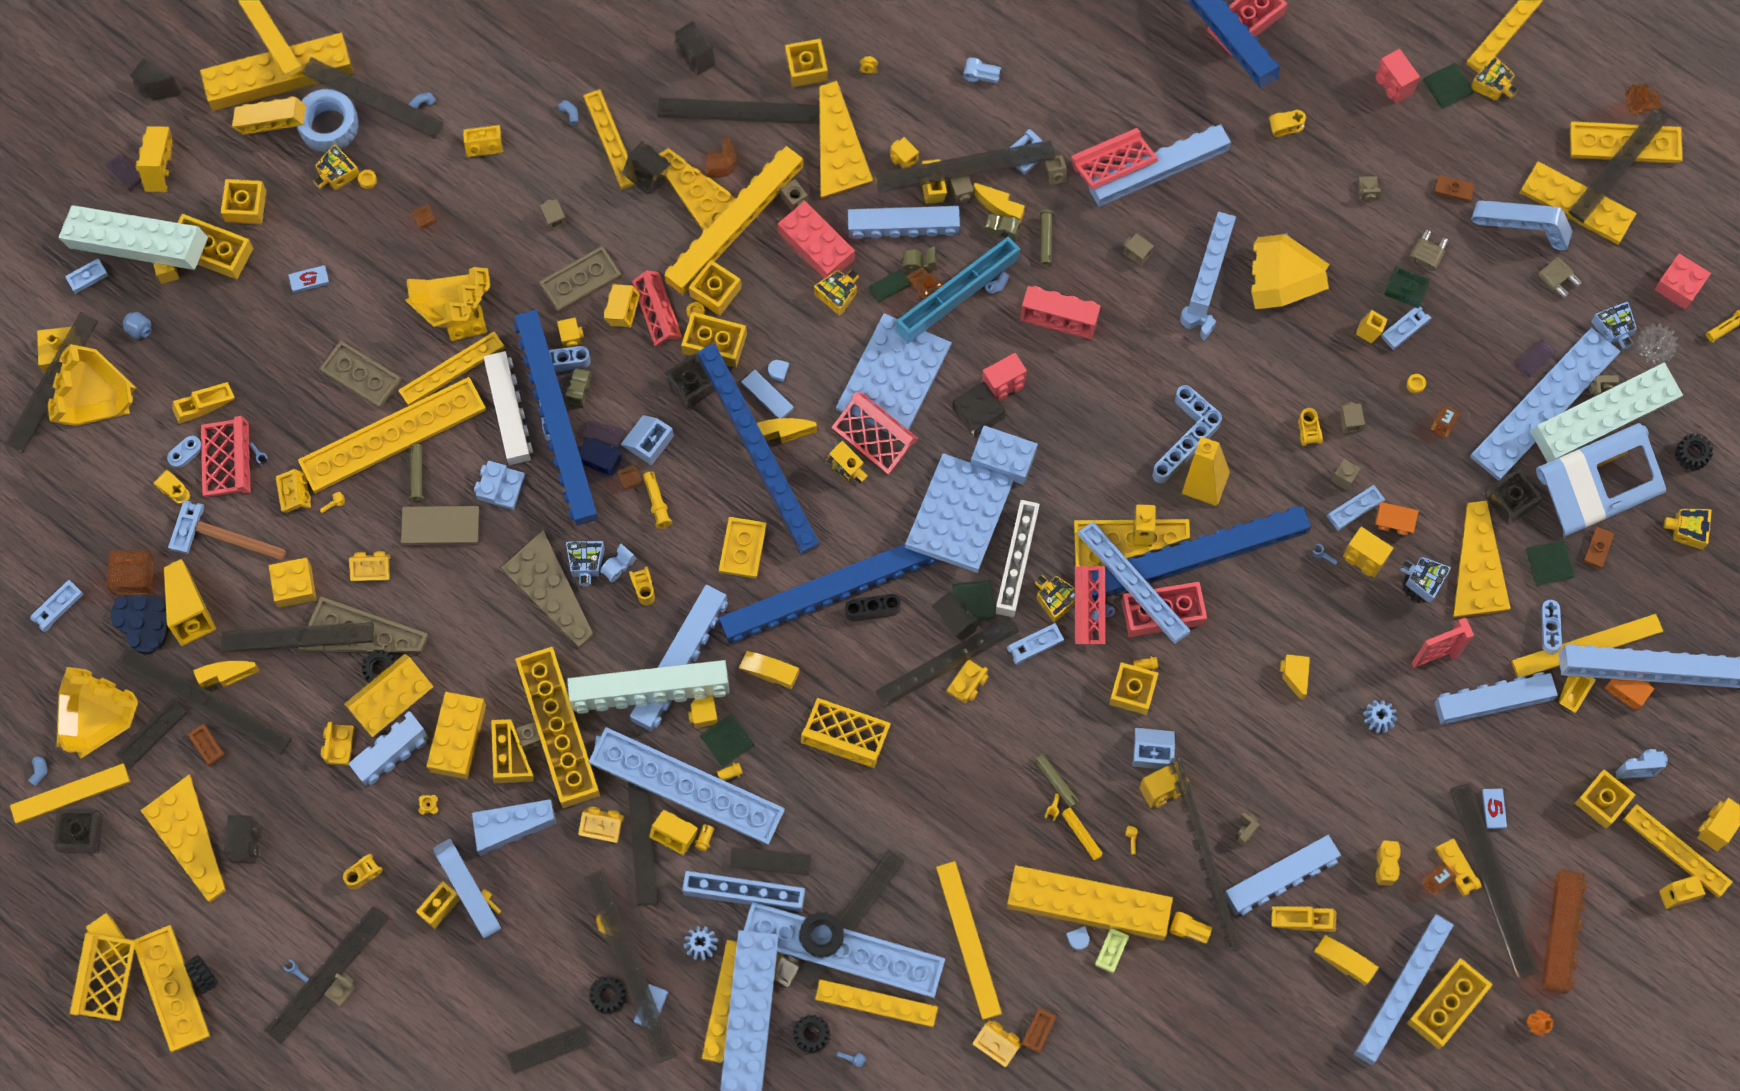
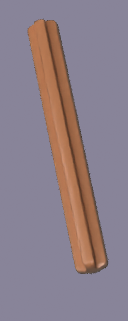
(240, 540)

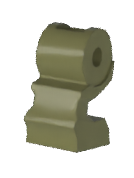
(997, 225)
(915, 260)
(579, 383)

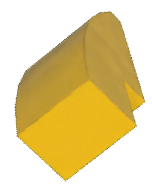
(998, 202)
(202, 402)
(786, 429)
(769, 669)
(224, 672)
(1575, 691)
(1304, 919)
(1346, 960)

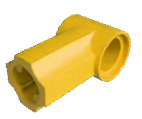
(1185, 926)

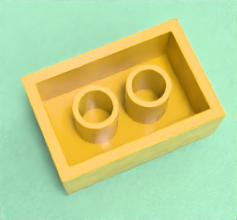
(707, 330)

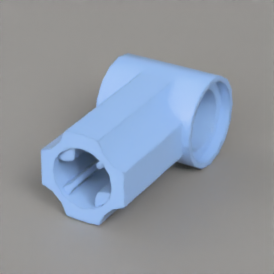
(976, 70)

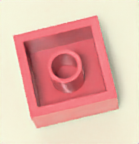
(1397, 76)
(1682, 281)
(1005, 376)

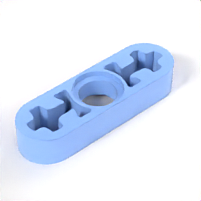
(1547, 634)

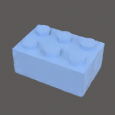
(1004, 454)

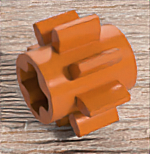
(1539, 1023)

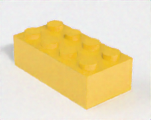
(223, 250)
(388, 695)
(456, 735)
(1449, 1003)

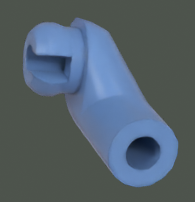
(568, 107)
(997, 285)
(1109, 611)
(40, 770)

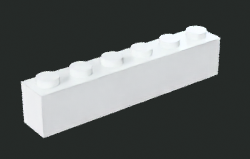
(507, 408)
(1017, 558)

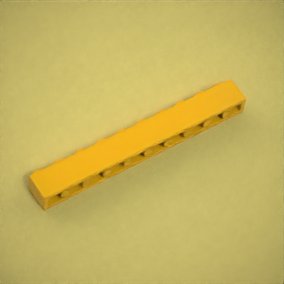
(734, 219)

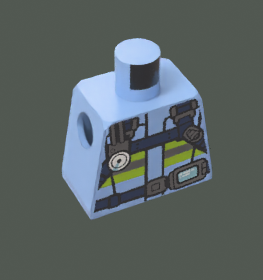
(1616, 324)
(585, 559)
(1425, 577)

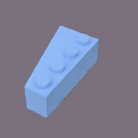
(389, 750)
(509, 824)

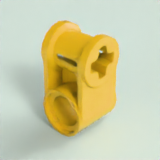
(1287, 123)
(1309, 431)
(171, 486)
(642, 583)
(363, 872)

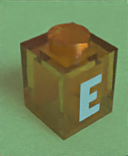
(1445, 420)
(1439, 879)

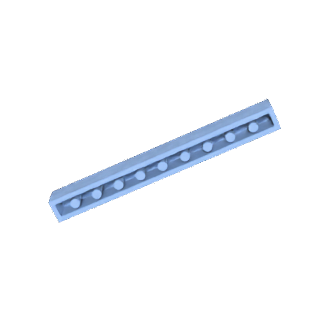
(1650, 666)

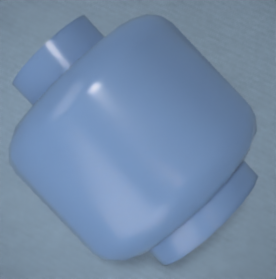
(137, 325)

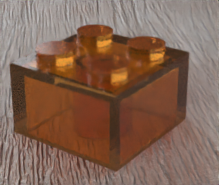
(130, 572)

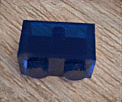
(600, 456)

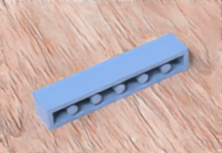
(903, 222)
(1211, 264)
(1496, 698)
(1282, 875)
(743, 891)

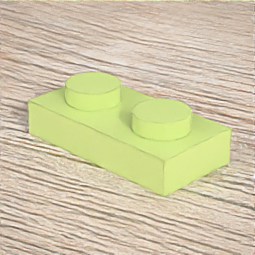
(1112, 950)

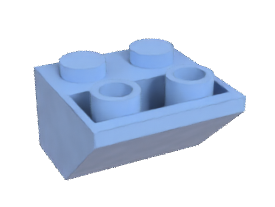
(648, 438)
(1153, 748)

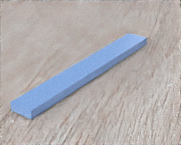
(1134, 582)

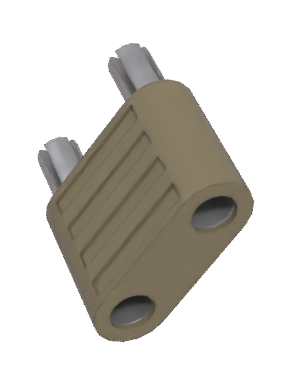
(1427, 253)
(1556, 274)

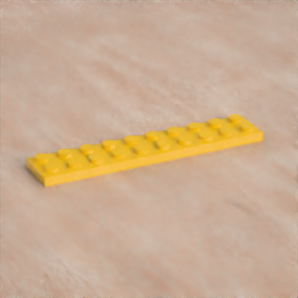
(392, 435)

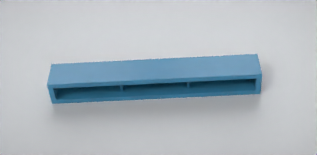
(957, 290)

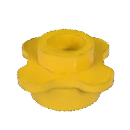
(868, 65)
(423, 804)

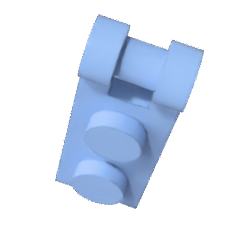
(1405, 327)
(185, 527)
(56, 605)
(1036, 643)

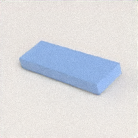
(767, 395)
(1355, 507)

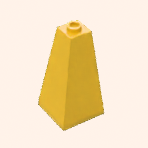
(1207, 473)
(184, 605)

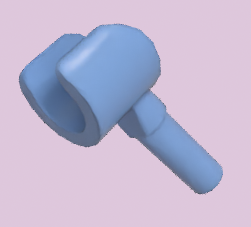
(258, 454)
(1322, 554)
(294, 970)
(858, 1060)

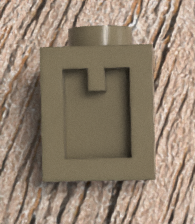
(1056, 170)
(1368, 188)
(1603, 383)
(1246, 832)
(787, 969)
(340, 989)

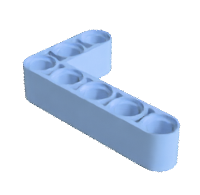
(1526, 216)
(570, 364)
(1190, 437)
(466, 888)

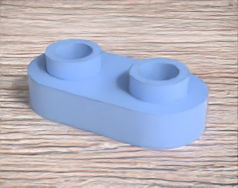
(186, 453)

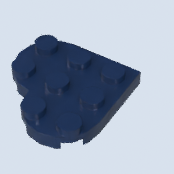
(142, 620)

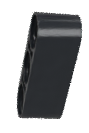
(880, 601)

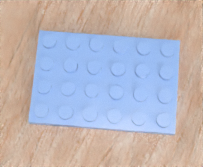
(895, 372)
(959, 513)

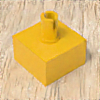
(49, 344)

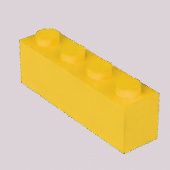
(269, 115)

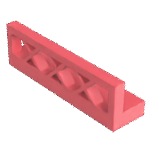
(660, 305)
(1086, 605)

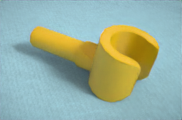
(338, 501)
(1053, 810)
(1132, 832)
(487, 895)

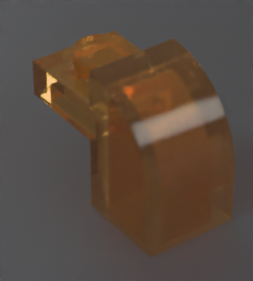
(1640, 98)
(722, 163)
(924, 283)

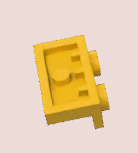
(483, 141)
(473, 326)
(293, 490)
(369, 567)
(967, 681)
(337, 744)
(601, 824)
(997, 1043)

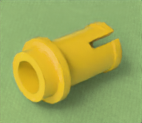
(1148, 663)
(730, 772)
(704, 838)

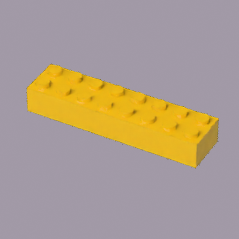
(261, 76)
(557, 727)
(1089, 903)

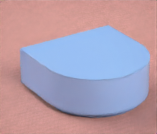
(778, 369)
(1078, 938)

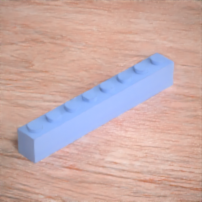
(1170, 161)
(685, 648)
(1403, 990)

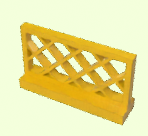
(836, 745)
(85, 972)

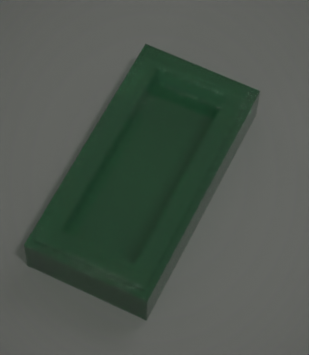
(889, 285)

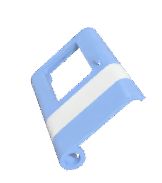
(1578, 486)

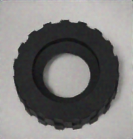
(806, 934)

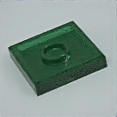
(1448, 85)
(1407, 287)
(1550, 563)
(977, 597)
(727, 740)

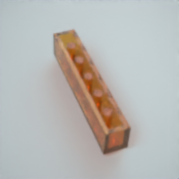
(1563, 932)

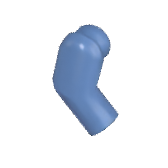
(421, 98)

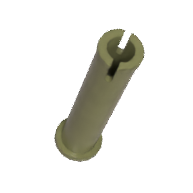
(1046, 237)
(416, 473)
(1056, 780)

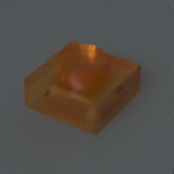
(423, 216)
(629, 477)

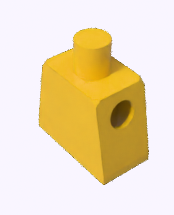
(1684, 892)

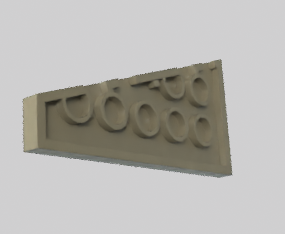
(544, 582)
(387, 634)

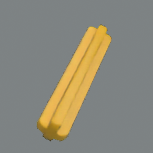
(1082, 834)

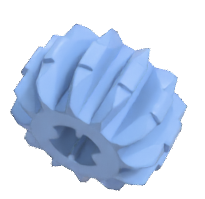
(1387, 714)
(699, 950)

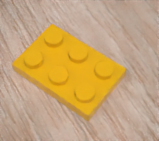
(742, 547)

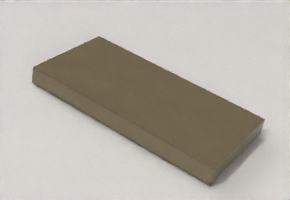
(580, 279)
(360, 374)
(440, 525)

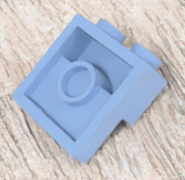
(499, 485)
(1647, 765)

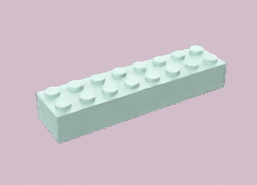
(133, 237)
(1606, 413)
(648, 686)

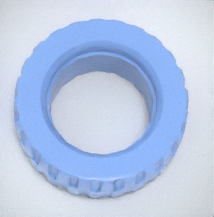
(323, 101)

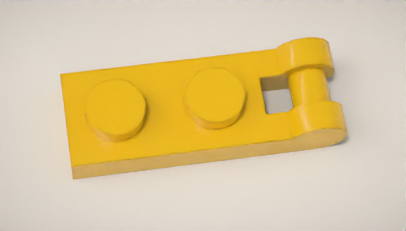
(1455, 860)

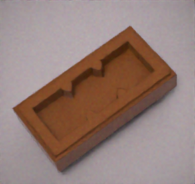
(1454, 188)
(1598, 547)
(206, 745)
(1038, 1030)

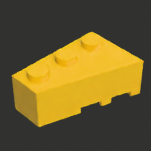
(154, 157)
(508, 756)

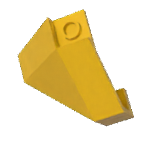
(1285, 272)
(448, 299)
(88, 389)
(91, 711)

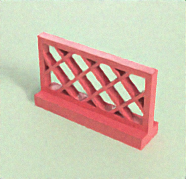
(1110, 151)
(880, 417)
(240, 453)
(1449, 643)

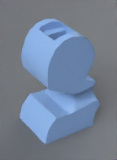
(1190, 321)
(616, 565)

